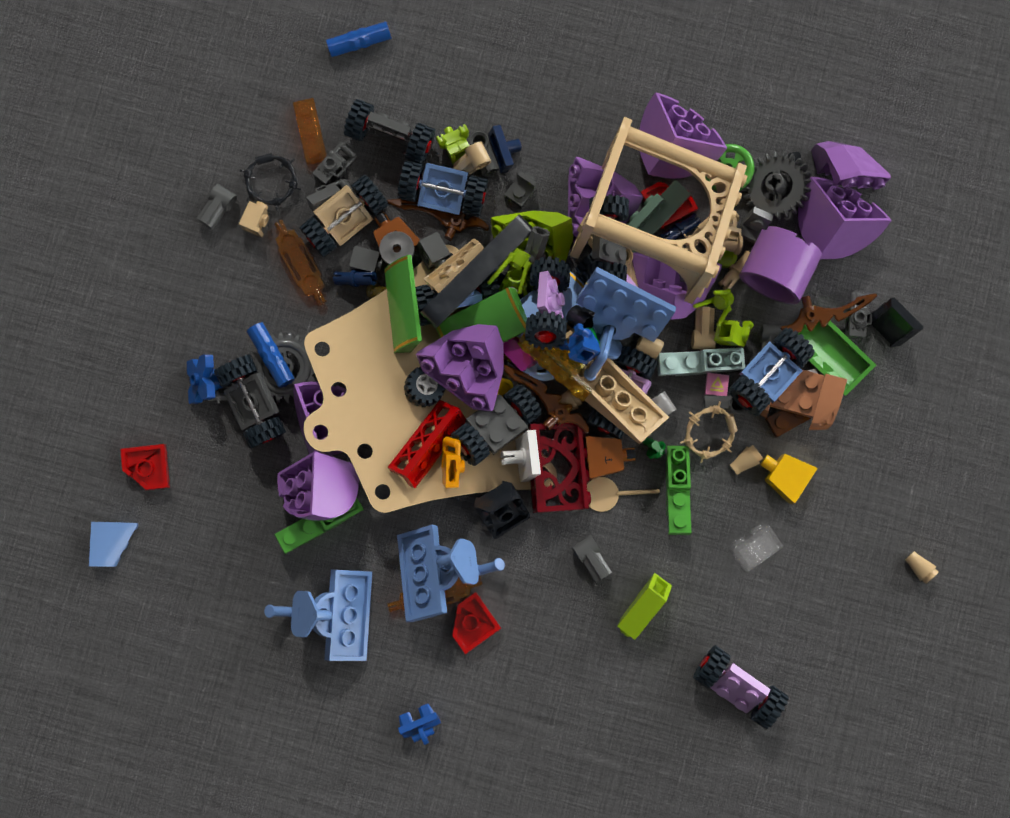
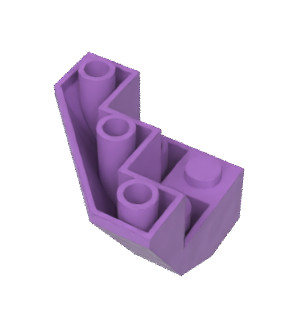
(849, 165)
(582, 185)
(665, 283)
(467, 364)

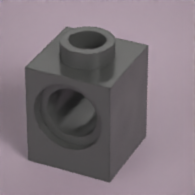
(432, 251)
(366, 260)

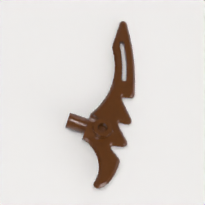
(453, 222)
(811, 315)
(557, 412)

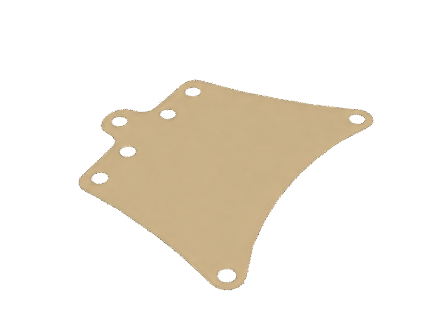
(381, 414)

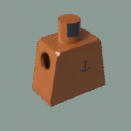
(387, 226)
(606, 456)

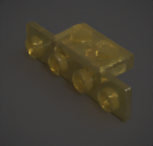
(560, 366)

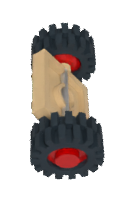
(343, 215)

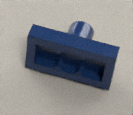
(502, 148)

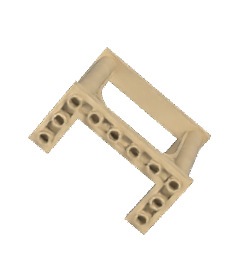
(693, 266)

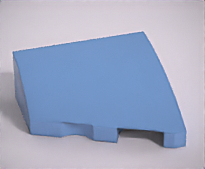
(108, 542)

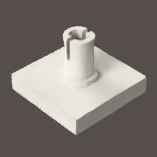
(525, 456)

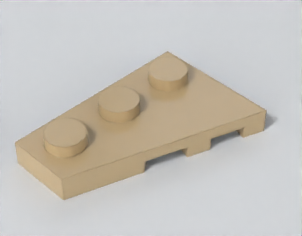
(453, 266)

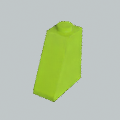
(644, 606)

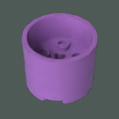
(780, 265)

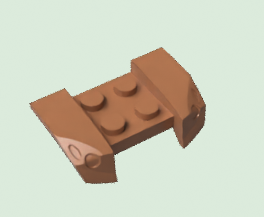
(812, 397)

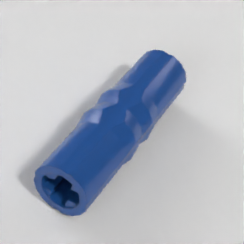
(358, 39)
(270, 355)

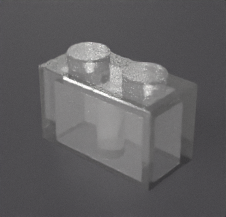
(756, 547)

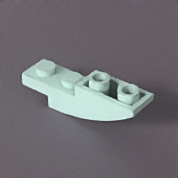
(700, 362)

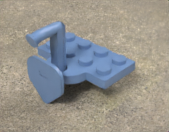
(624, 308)
(426, 574)
(342, 617)

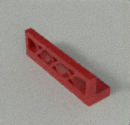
(432, 443)

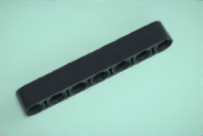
(476, 271)

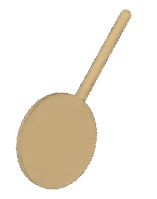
(606, 494)

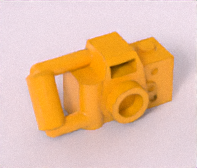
(451, 463)

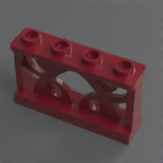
(540, 492)

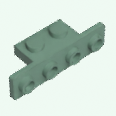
(659, 208)

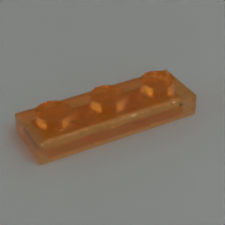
(310, 131)

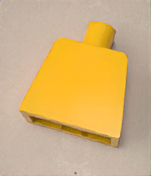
(788, 476)

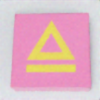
(716, 384)

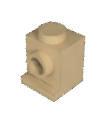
(254, 218)

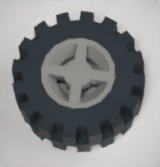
(432, 390)

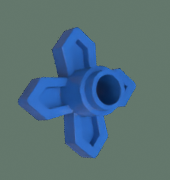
(202, 379)

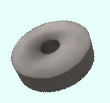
(392, 240)

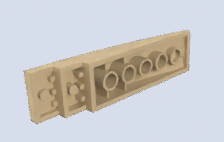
(621, 400)

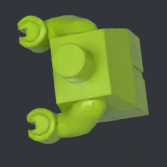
(454, 142)
(732, 334)

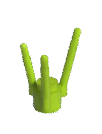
(517, 259)
(513, 280)
(722, 300)

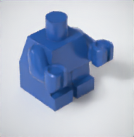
(582, 345)

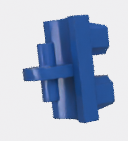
(410, 727)

